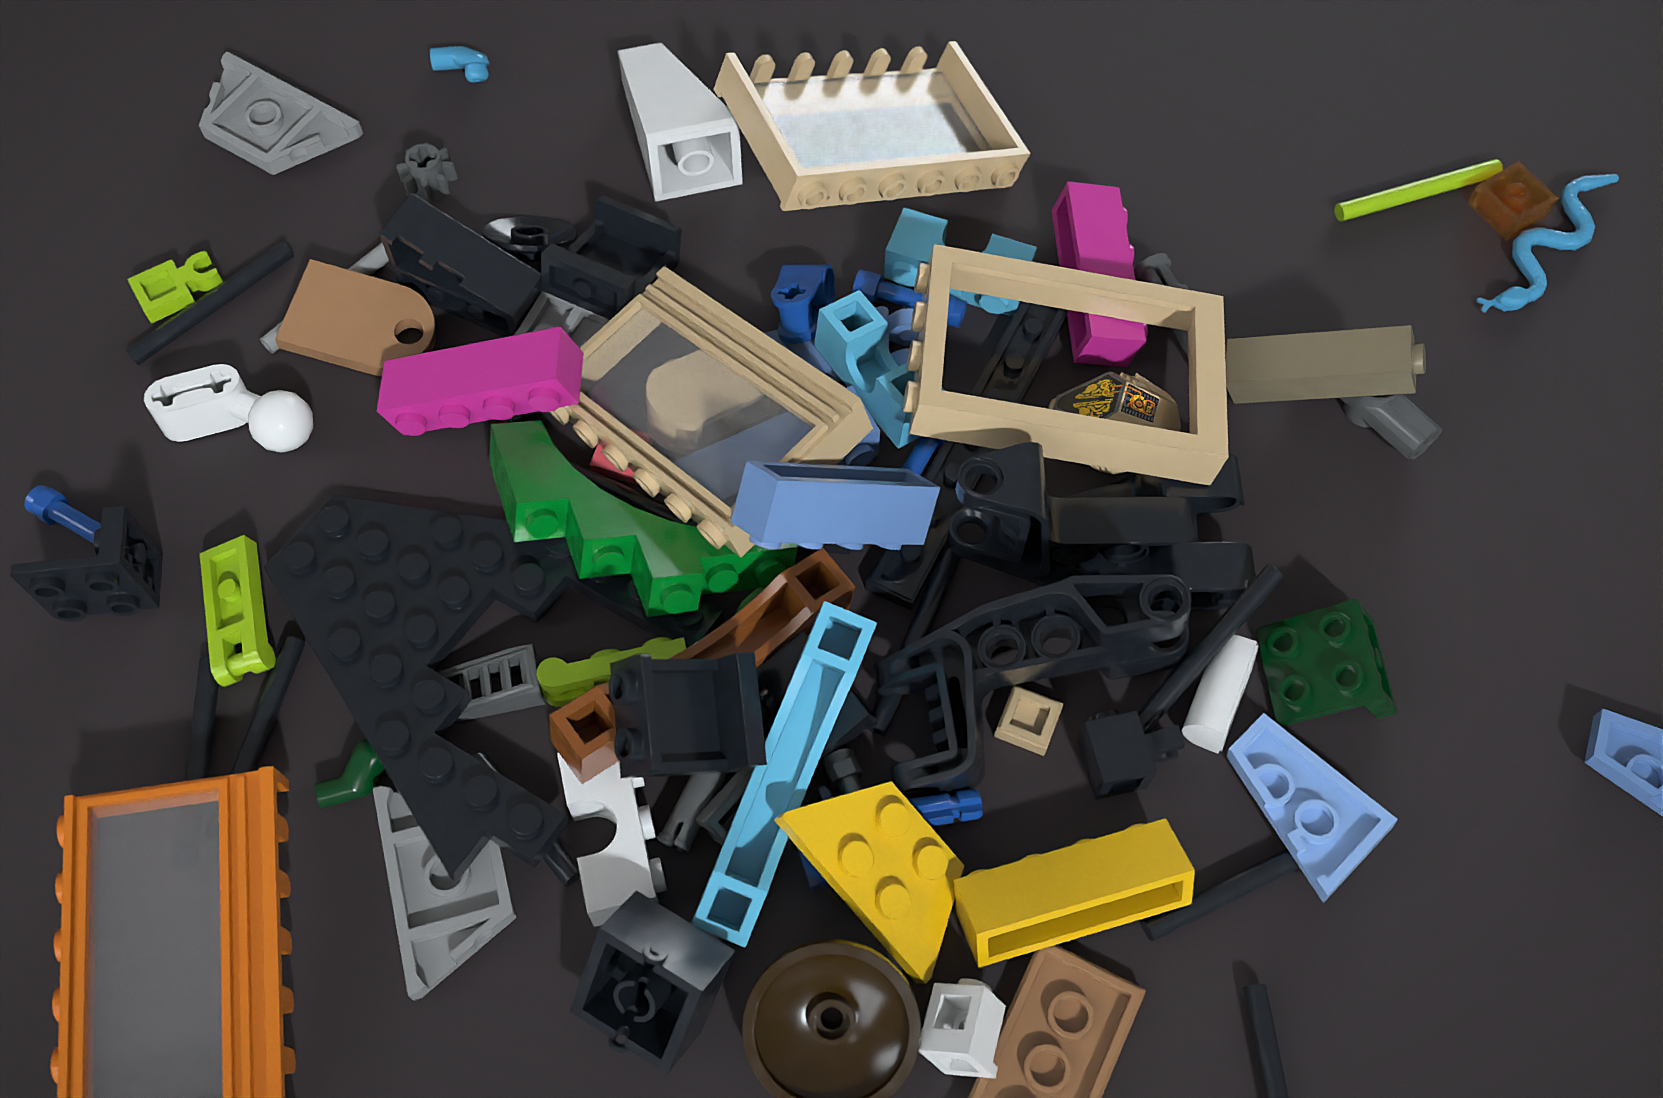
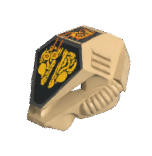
(1121, 399)

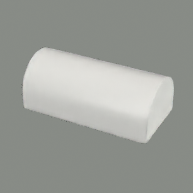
(1220, 694)

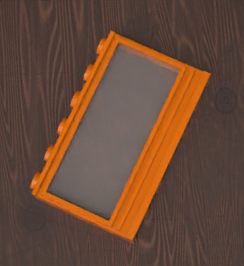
(173, 942)

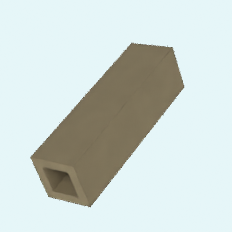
(1324, 365)

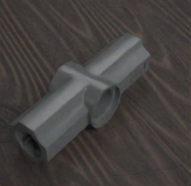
(1395, 420)

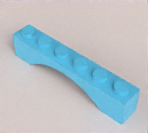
(792, 753)

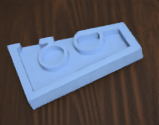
(1309, 804)

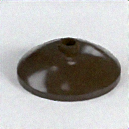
(809, 1057)

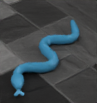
(1516, 296)

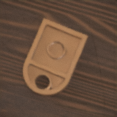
(354, 319)

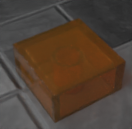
(1512, 200)

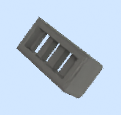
(502, 663)

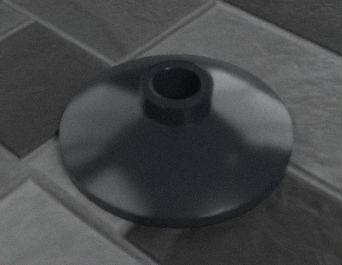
(529, 235)

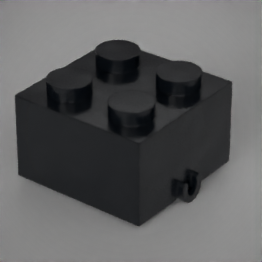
(651, 981)

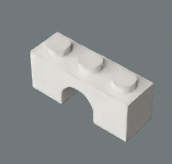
(625, 864)

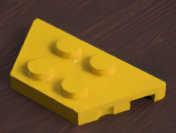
(883, 868)

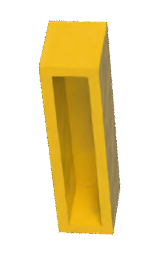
(1073, 891)

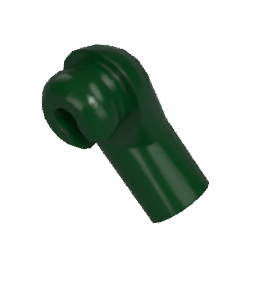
(356, 781)

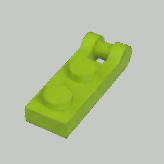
(235, 611)
(566, 682)

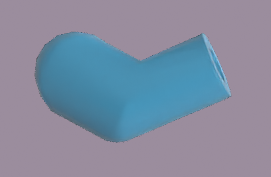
(461, 57)

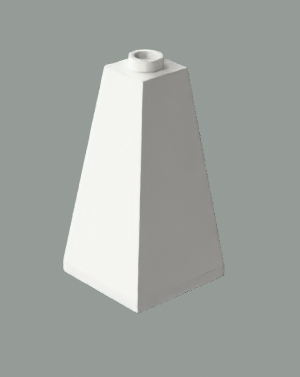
(680, 125)

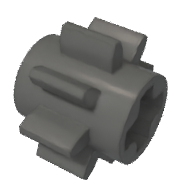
(427, 171)

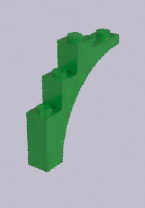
(609, 537)

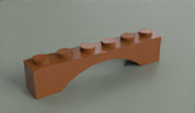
(789, 604)

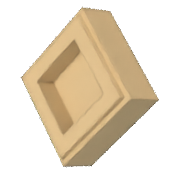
(1028, 720)

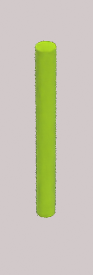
(1417, 190)

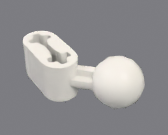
(217, 401)

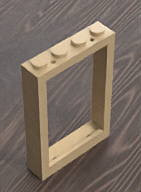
(1067, 435)

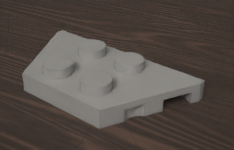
(270, 119)
(436, 917)

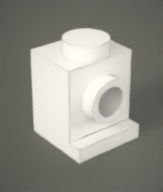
(962, 1028)

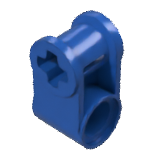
(799, 296)

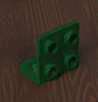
(1325, 664)

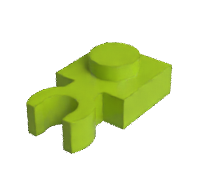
(169, 288)

